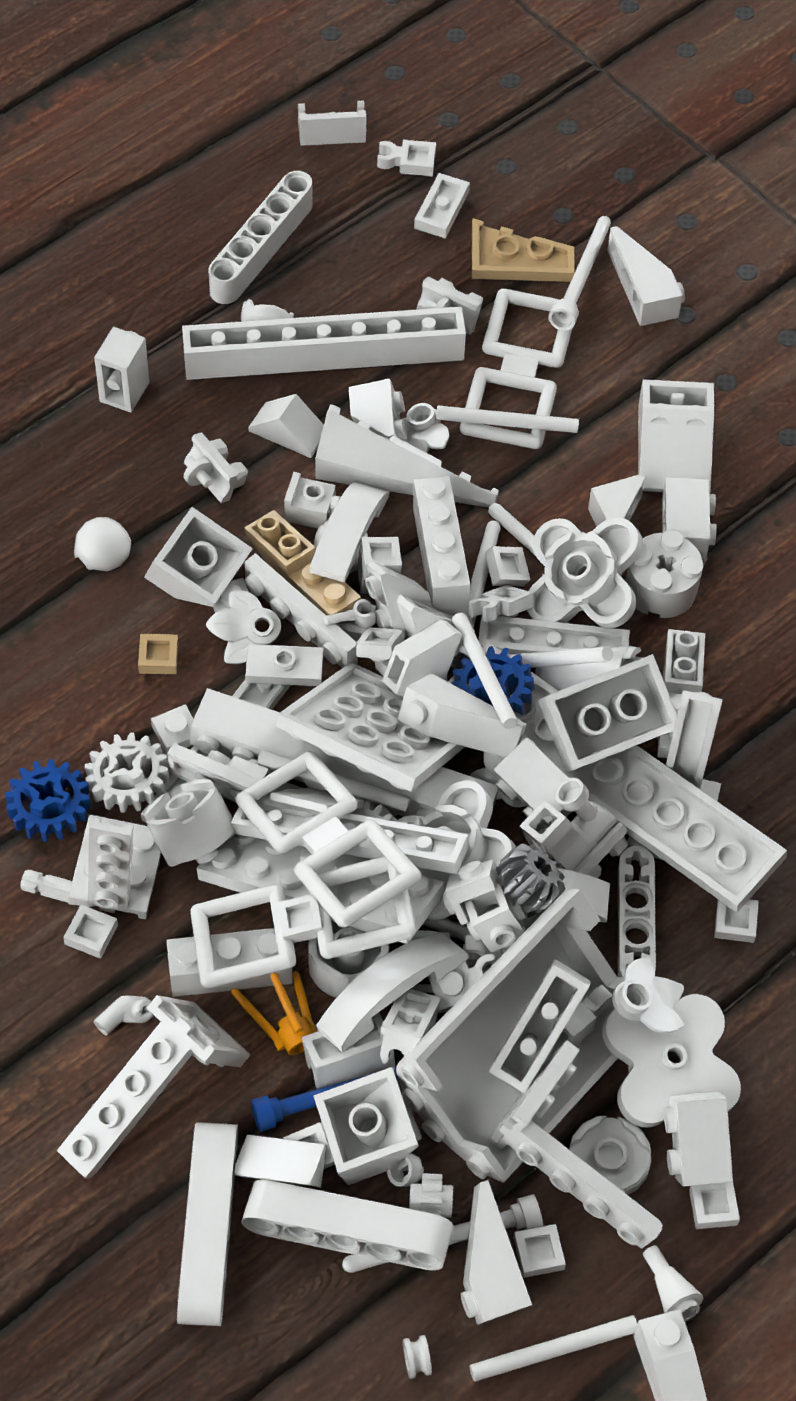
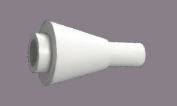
(673, 1287)

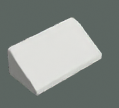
(281, 1160)

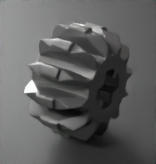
(530, 878)

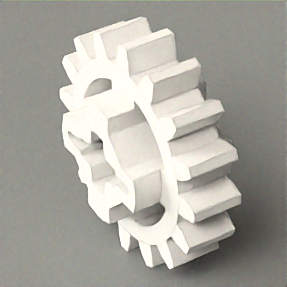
(127, 772)

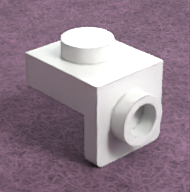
(470, 882)

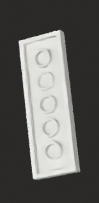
(253, 863)

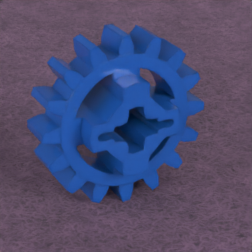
(510, 674)
(47, 798)

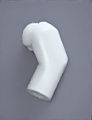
(124, 1009)

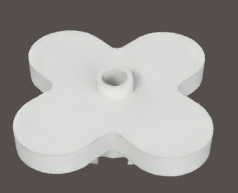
(585, 571)
(466, 810)
(654, 1076)

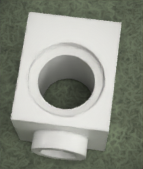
(380, 550)

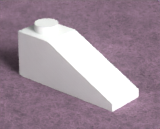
(645, 279)
(457, 717)
(491, 1270)
(669, 1358)

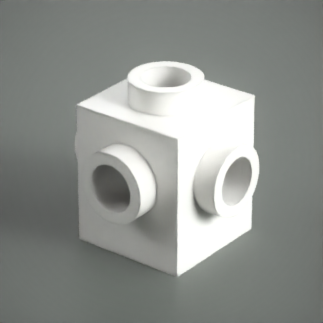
(495, 919)

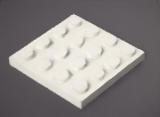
(357, 720)

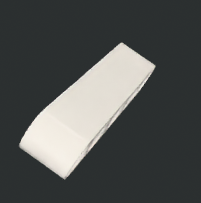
(260, 237)
(207, 1224)
(348, 1224)

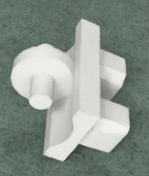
(443, 295)
(208, 465)

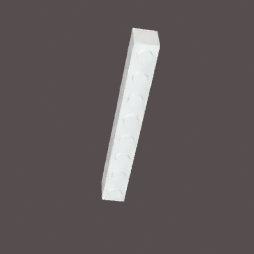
(323, 343)
(246, 728)

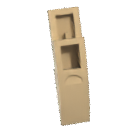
(291, 557)

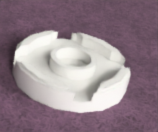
(614, 1150)

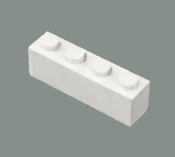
(441, 545)

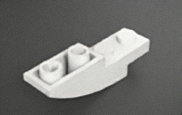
(681, 672)

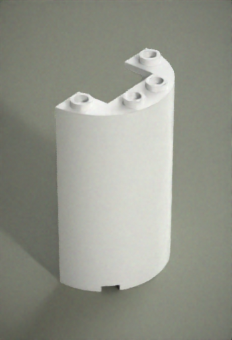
(449, 1068)

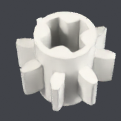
(432, 1196)

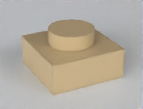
(158, 654)

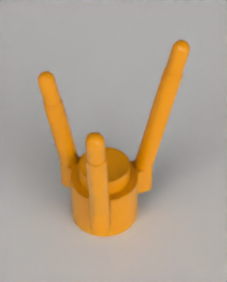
(291, 1026)

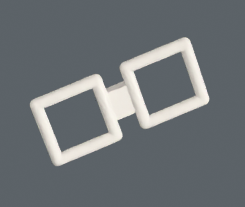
(517, 370)
(328, 839)
(296, 922)

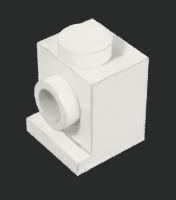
(309, 501)

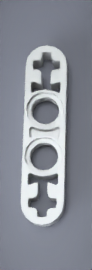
(631, 917)

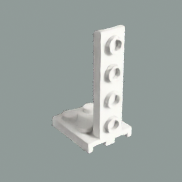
(692, 743)
(116, 867)
(181, 1033)
(562, 1166)

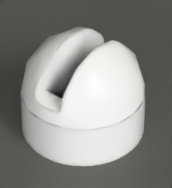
(411, 1163)

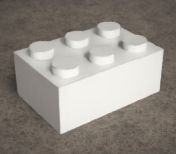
(609, 713)

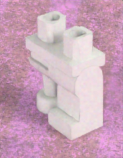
(586, 838)

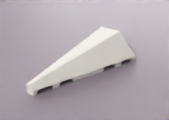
(355, 454)

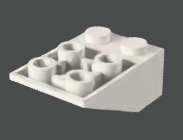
(675, 431)

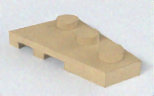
(513, 257)

